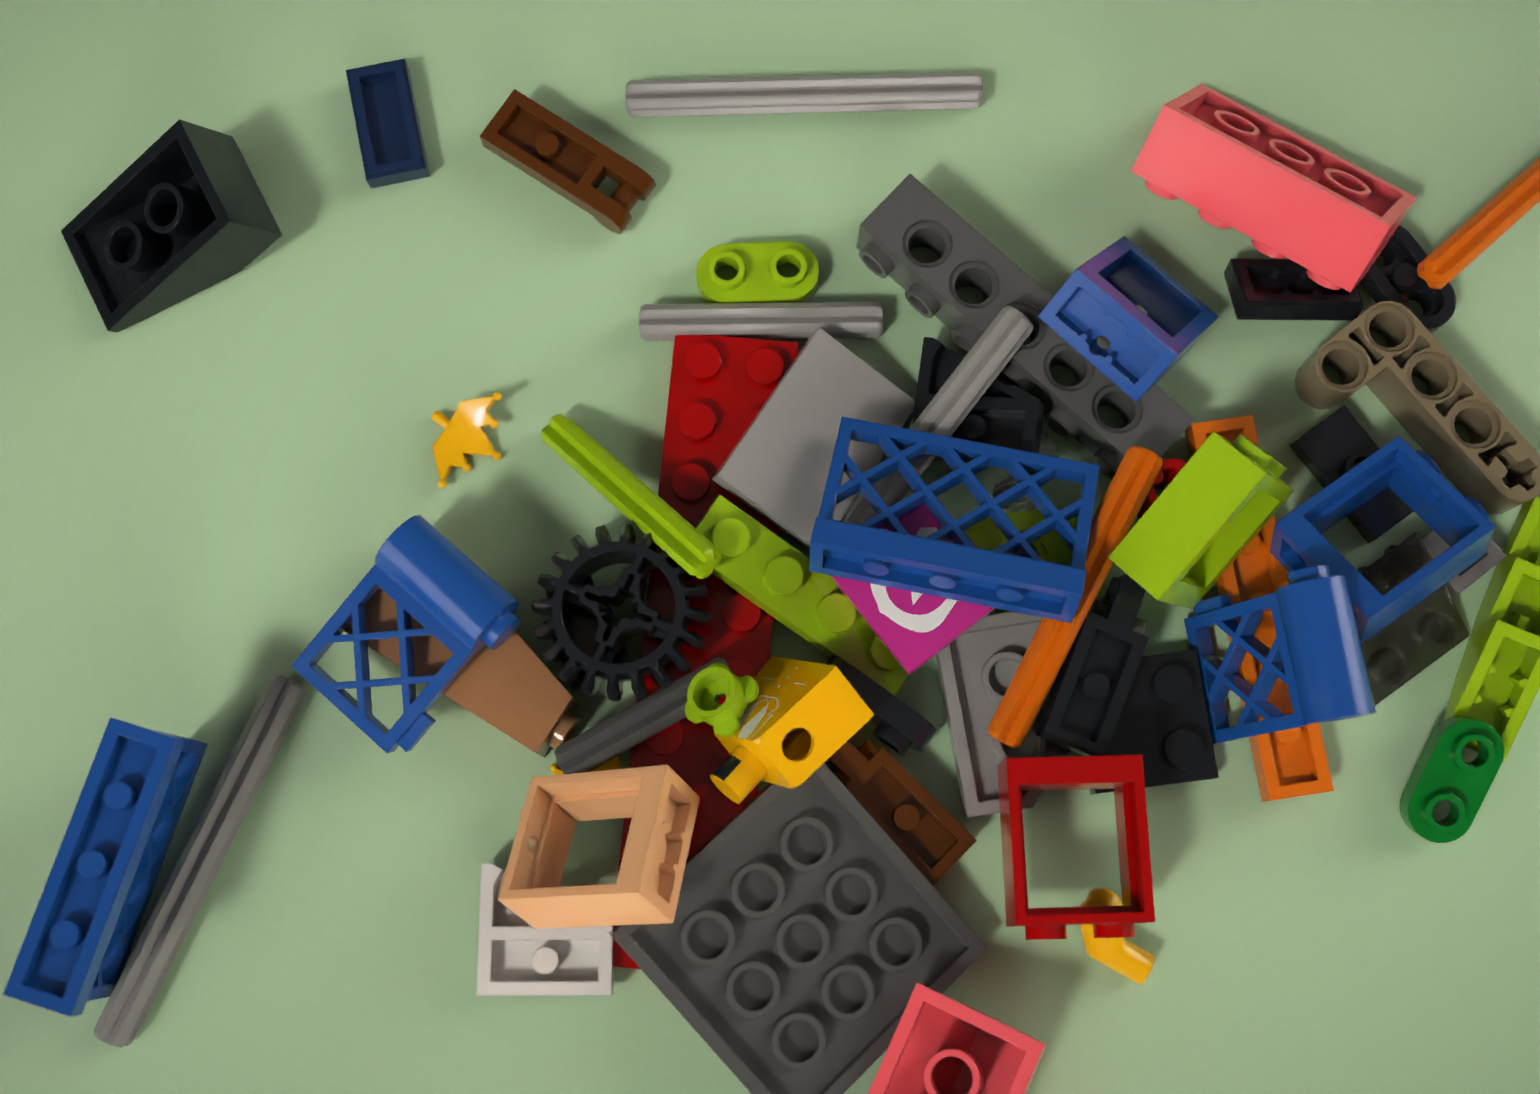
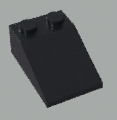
(170, 226)

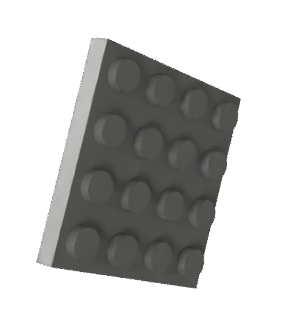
(801, 940)

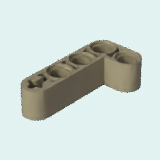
(1427, 417)

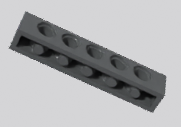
(916, 218)

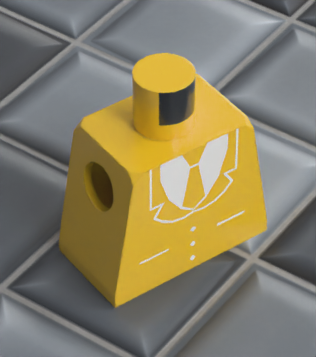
(791, 727)

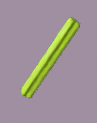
(631, 497)

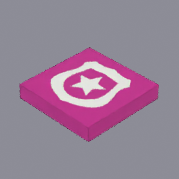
(911, 622)

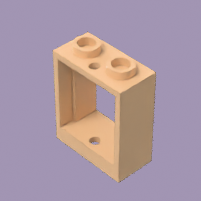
(652, 860)

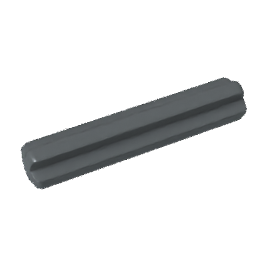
(627, 727)

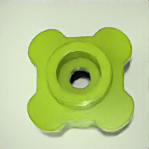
(706, 691)

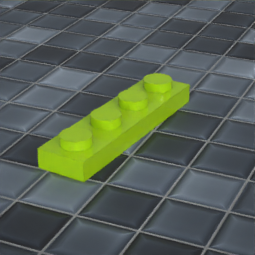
(804, 601)

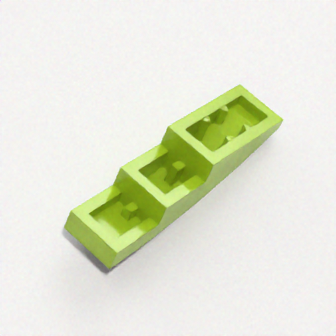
(1503, 651)

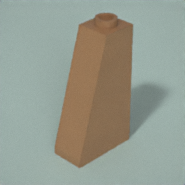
(501, 685)

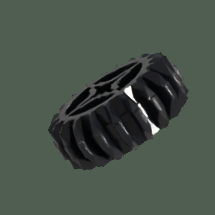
(632, 581)

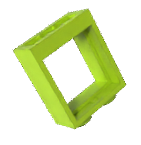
(1203, 520)

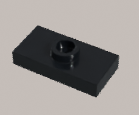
(1285, 292)
(1336, 448)

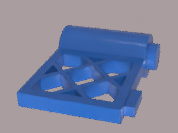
(441, 592)
(1313, 654)

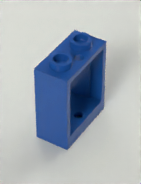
(1103, 301)
(1419, 484)

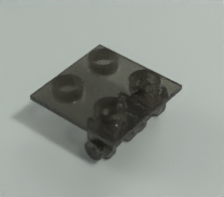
(1417, 635)

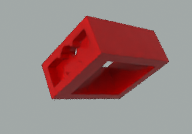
(1114, 772)

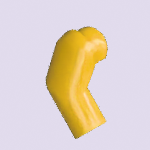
(1115, 952)

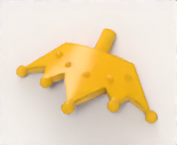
(464, 435)

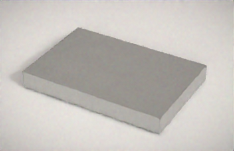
(790, 443)

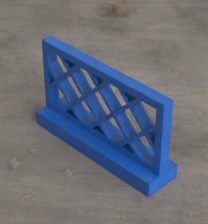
(958, 568)
(105, 868)

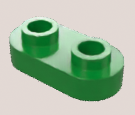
(1445, 776)

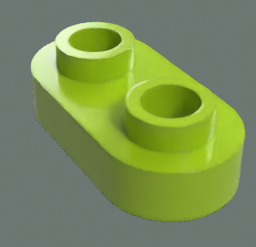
(757, 273)

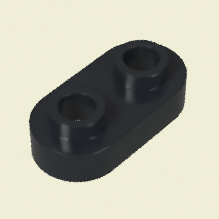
(1400, 281)
(896, 722)

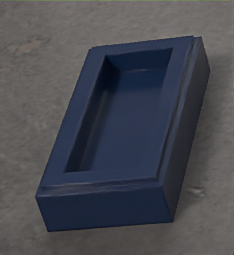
(387, 123)

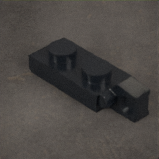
(1097, 672)

